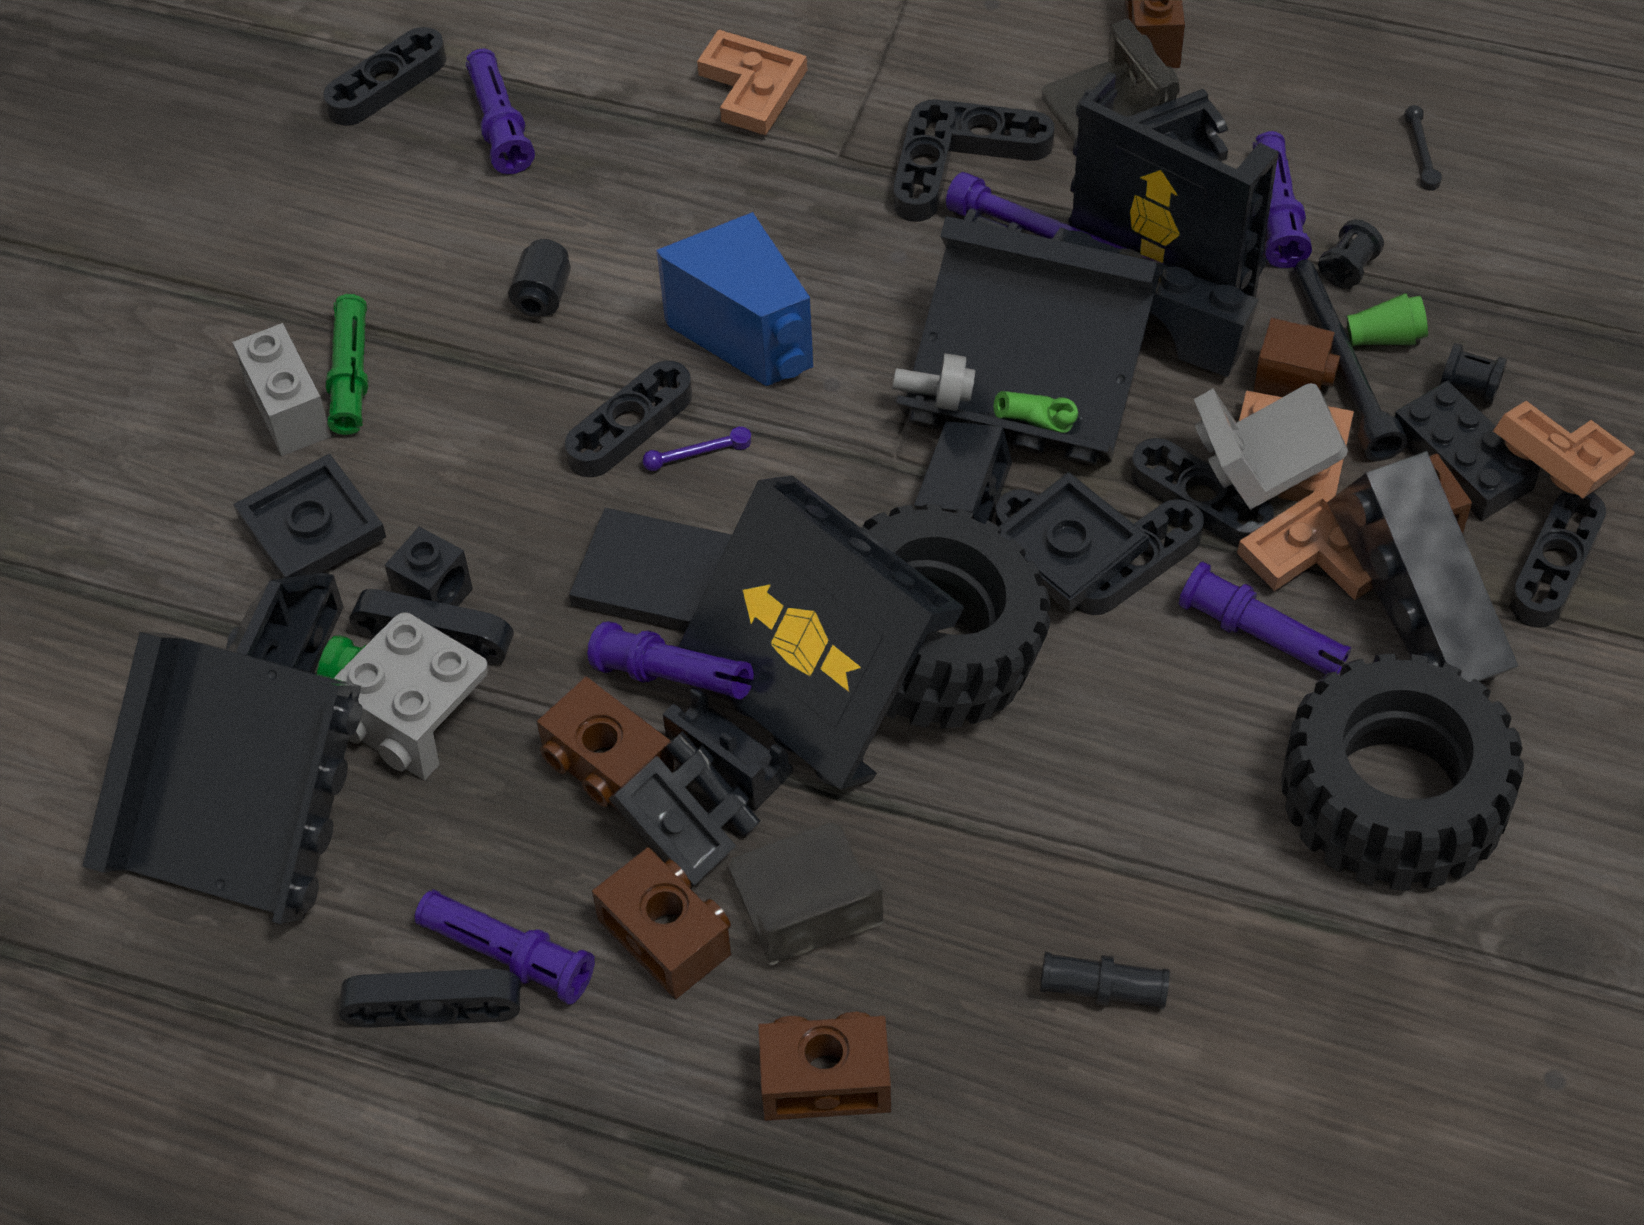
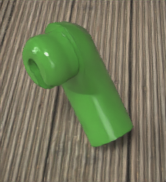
(1036, 410)

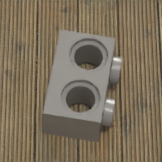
(282, 389)

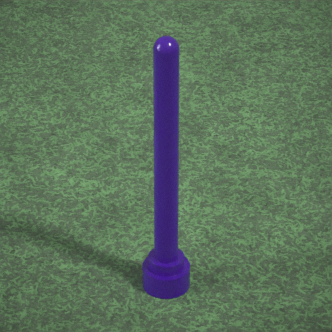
(971, 192)

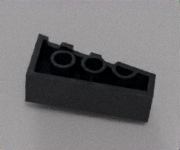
(1423, 567)

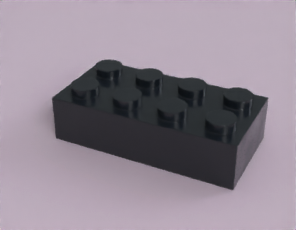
(1464, 439)

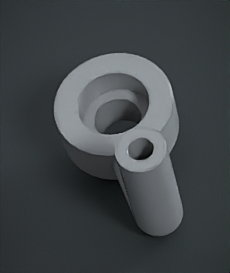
(949, 387)

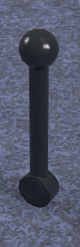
(1430, 177)

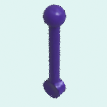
(739, 439)

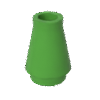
(1389, 323)

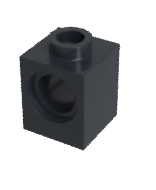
(429, 569)

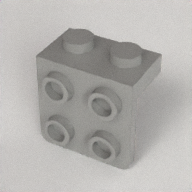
(1272, 445)
(408, 688)

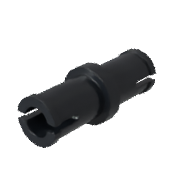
(1104, 980)

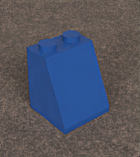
(738, 300)

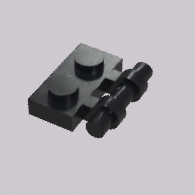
(673, 819)

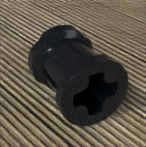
(1351, 253)
(1474, 373)

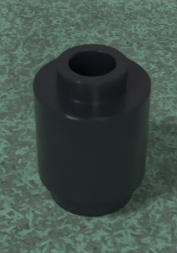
(540, 278)

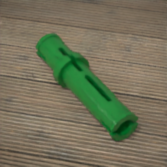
(346, 379)

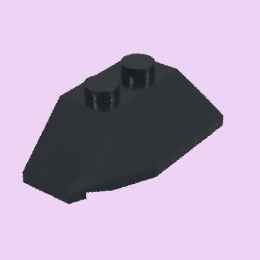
(290, 621)

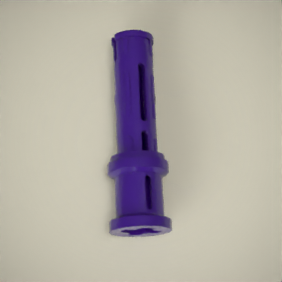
(501, 123)
(1285, 213)
(1239, 609)
(649, 657)
(527, 954)

